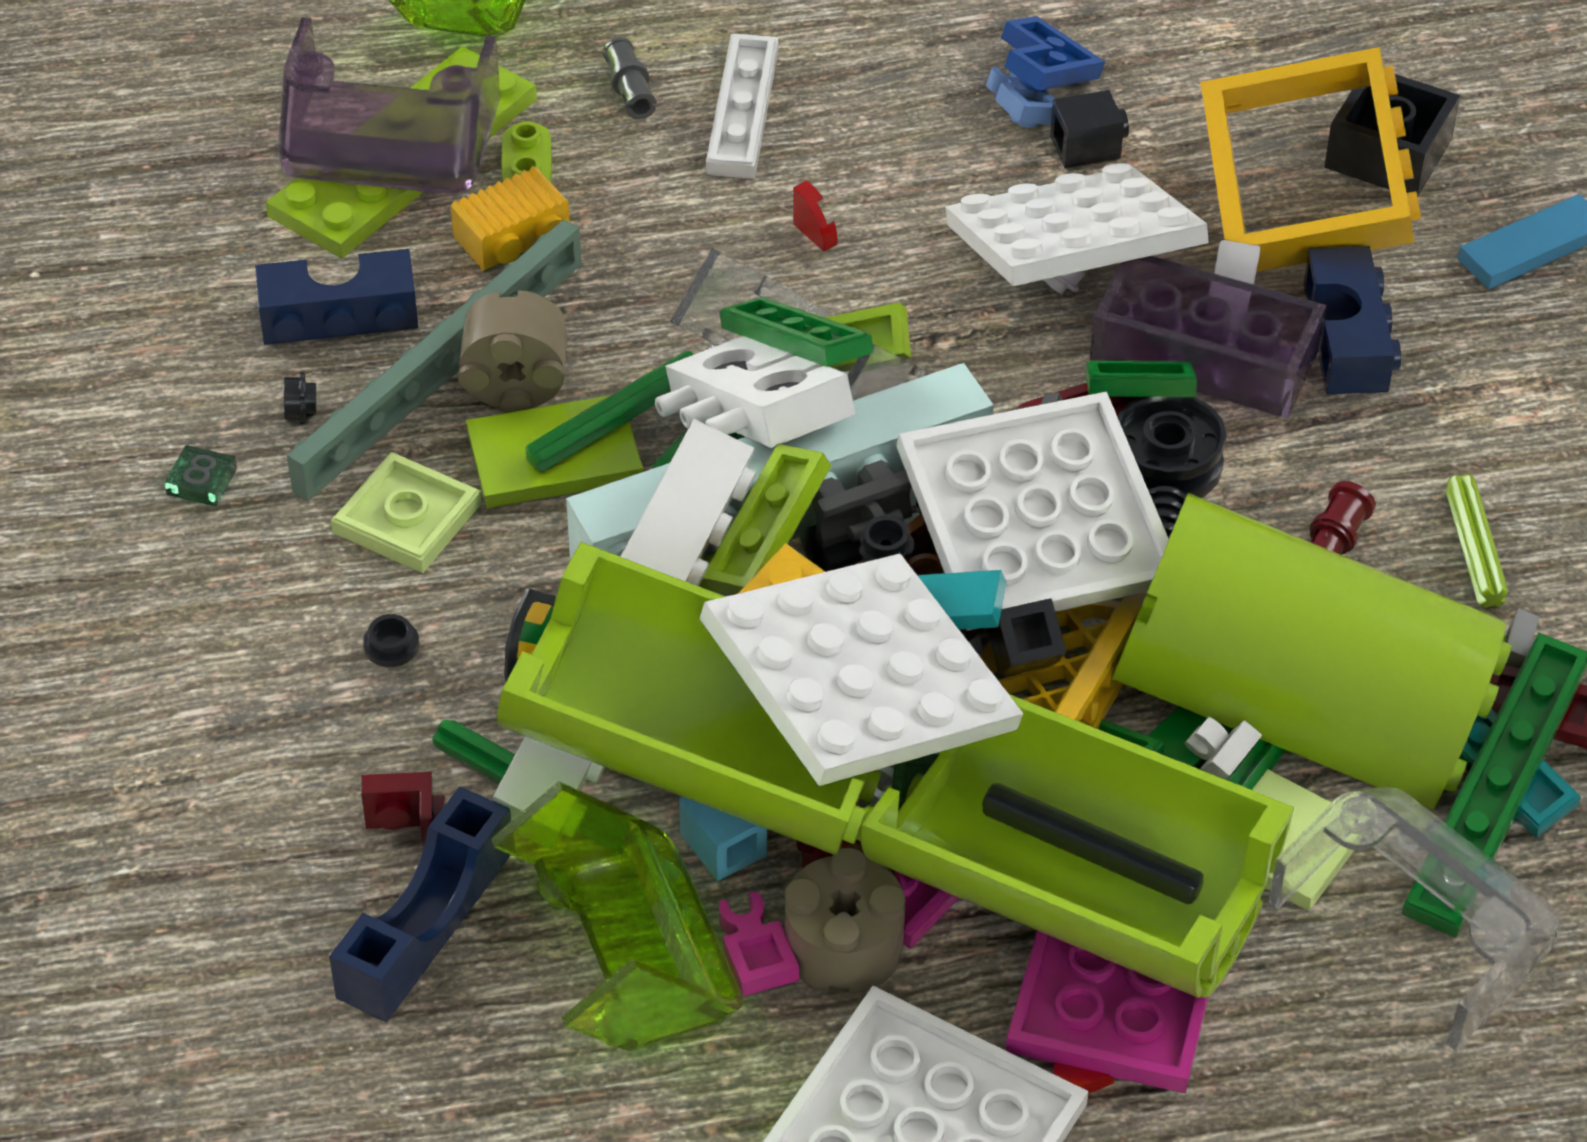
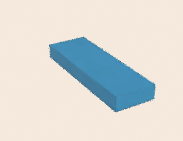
(1527, 243)

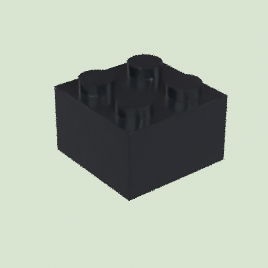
(1429, 127)

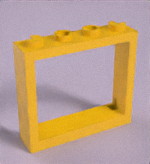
(1298, 81)

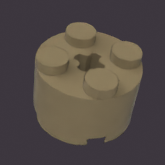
(513, 350)
(845, 922)

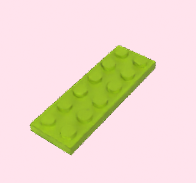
(346, 214)

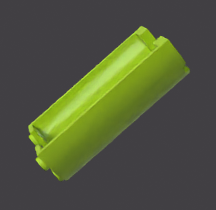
(1314, 652)
(651, 694)
(1113, 784)

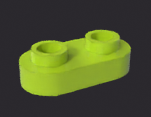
(526, 146)

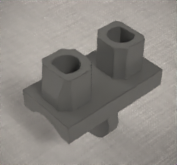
(845, 513)

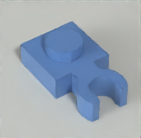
(1024, 105)

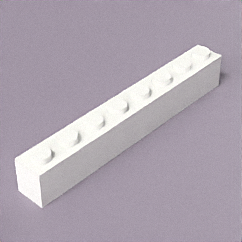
(670, 538)

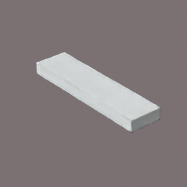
(742, 106)

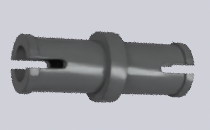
(629, 78)

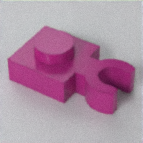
(756, 952)

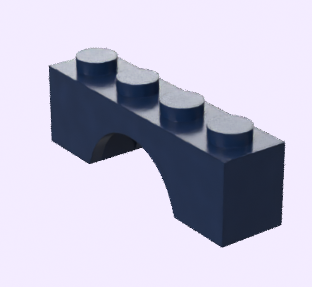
(389, 953)

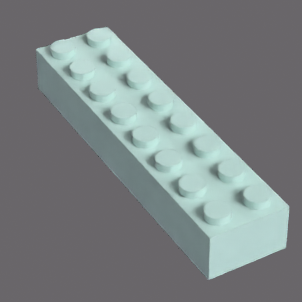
(612, 511)

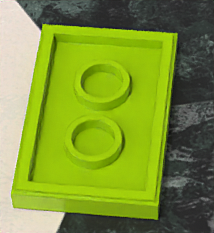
(509, 479)

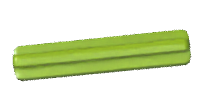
(1476, 541)

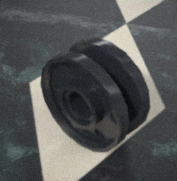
(1175, 442)

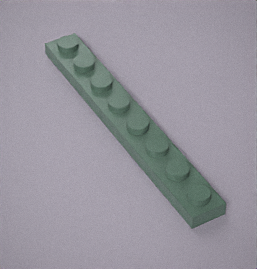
(422, 368)

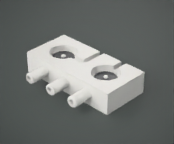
(756, 392)

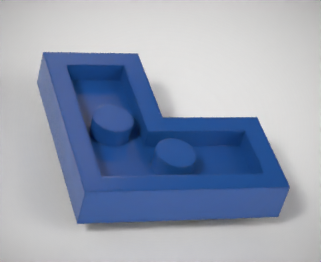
(1046, 56)

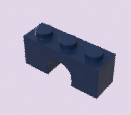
(371, 302)
(1356, 336)

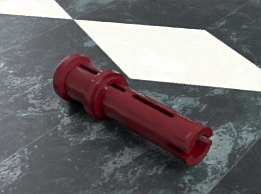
(1339, 522)

